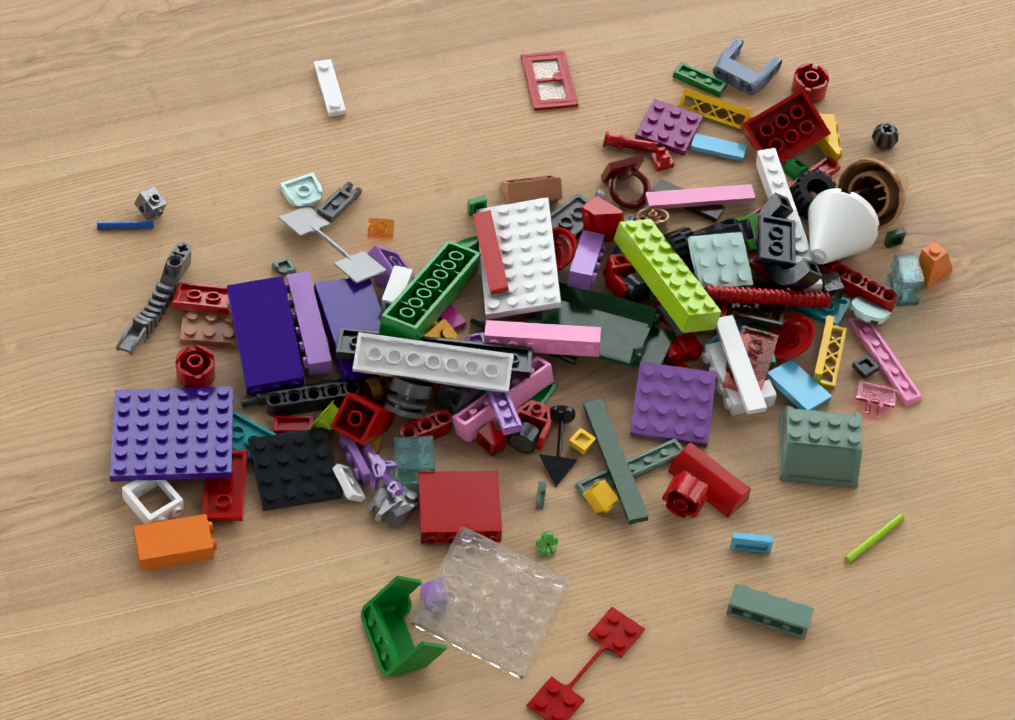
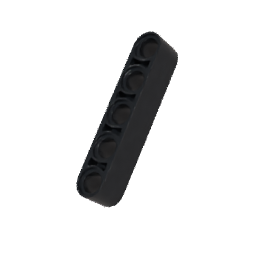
(309, 398)

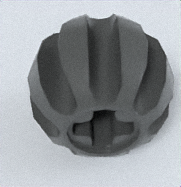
(885, 135)

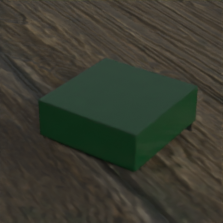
(894, 238)

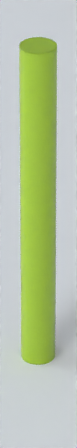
(874, 538)

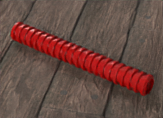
(769, 296)

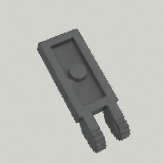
(338, 202)

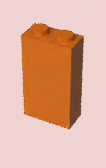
(174, 542)

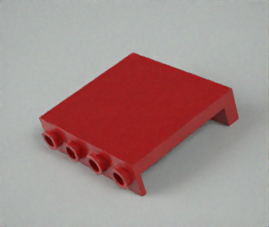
(459, 499)

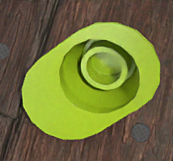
(326, 418)

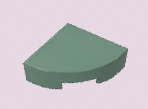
(284, 266)
(540, 495)

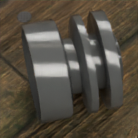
(408, 396)

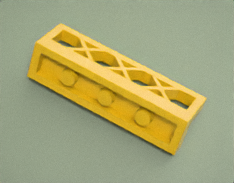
(716, 102)
(823, 351)

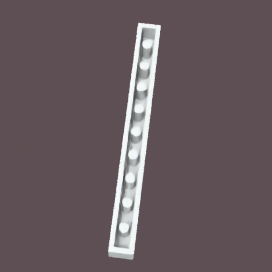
(775, 181)

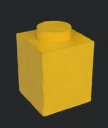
(600, 497)

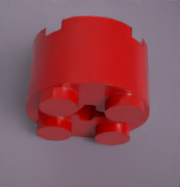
(812, 79)
(195, 367)
(685, 495)

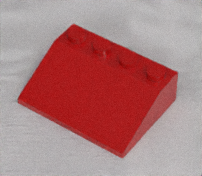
(786, 126)

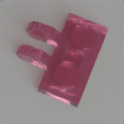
(877, 395)

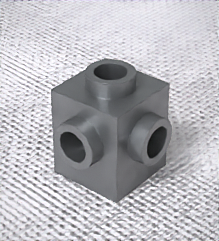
(150, 203)

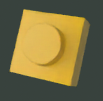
(582, 441)

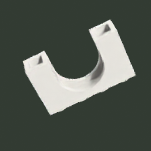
(717, 362)

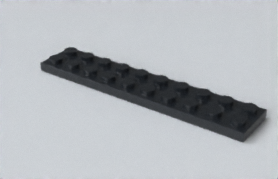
(521, 360)

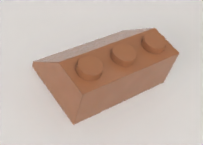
(532, 188)

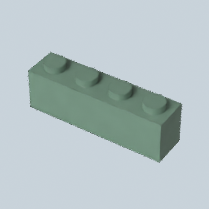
(770, 611)

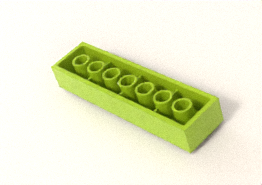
(667, 276)

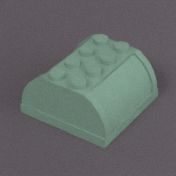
(820, 447)

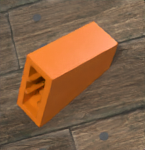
(934, 263)

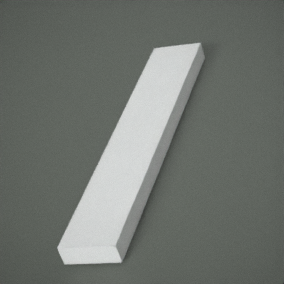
(740, 365)

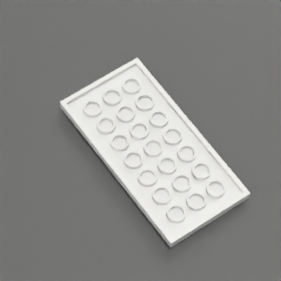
(527, 258)

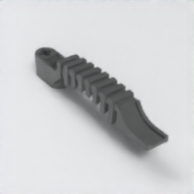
(144, 323)

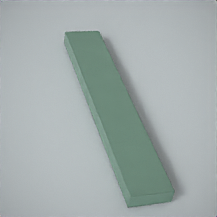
(638, 465)

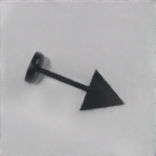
(557, 465)

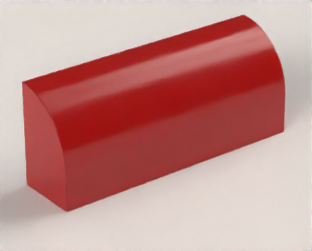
(725, 490)

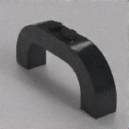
(802, 274)

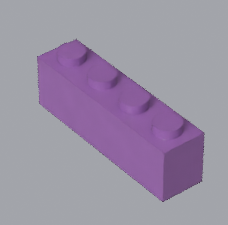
(587, 260)

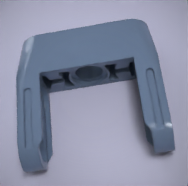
(740, 75)

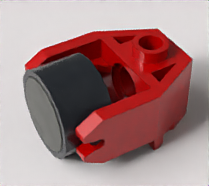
(624, 279)
(534, 433)

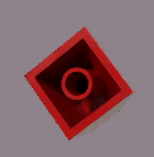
(362, 418)

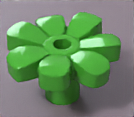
(546, 544)

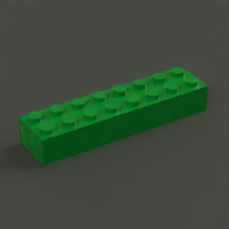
(430, 292)

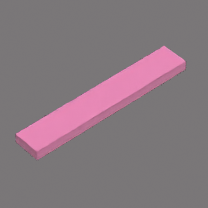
(700, 196)
(886, 360)

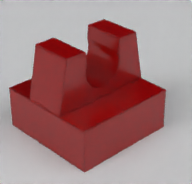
(662, 159)

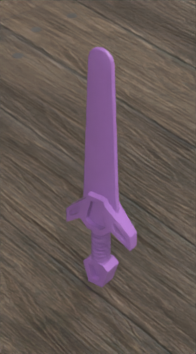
(379, 468)

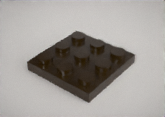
(762, 315)

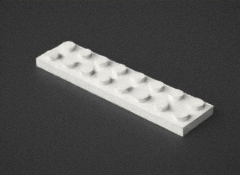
(433, 362)

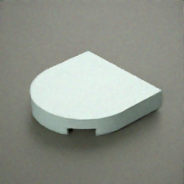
(302, 191)
(868, 311)

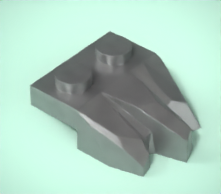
(454, 397)
(392, 507)

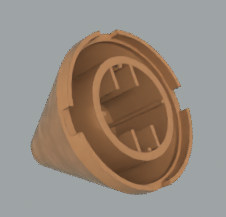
(879, 185)

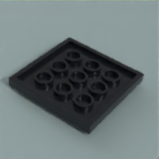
(294, 468)

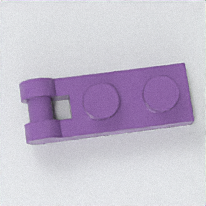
(355, 458)

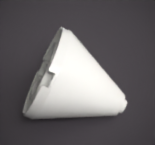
(840, 225)

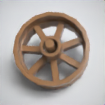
(658, 216)

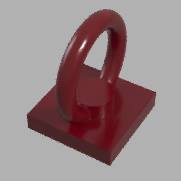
(624, 170)

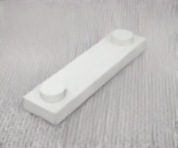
(329, 88)

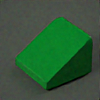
(794, 168)

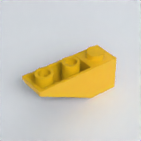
(831, 143)

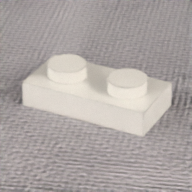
(349, 483)

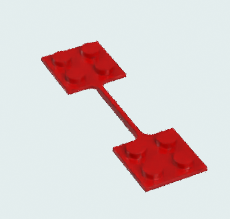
(613, 633)

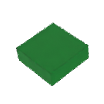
(476, 203)

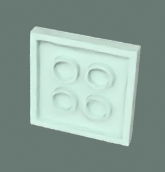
(720, 260)

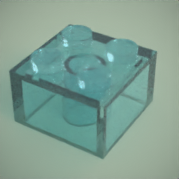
(906, 279)
(413, 456)

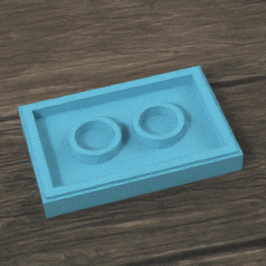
(798, 386)

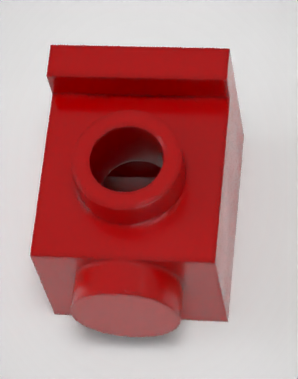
(491, 439)

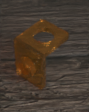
(380, 227)

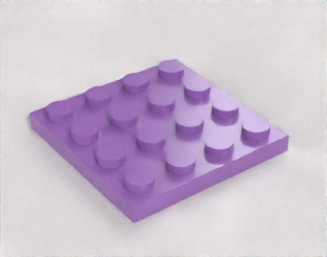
(673, 403)

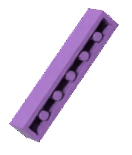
(309, 324)

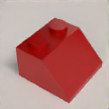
(601, 218)

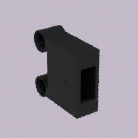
(728, 226)

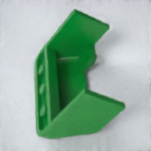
(389, 634)

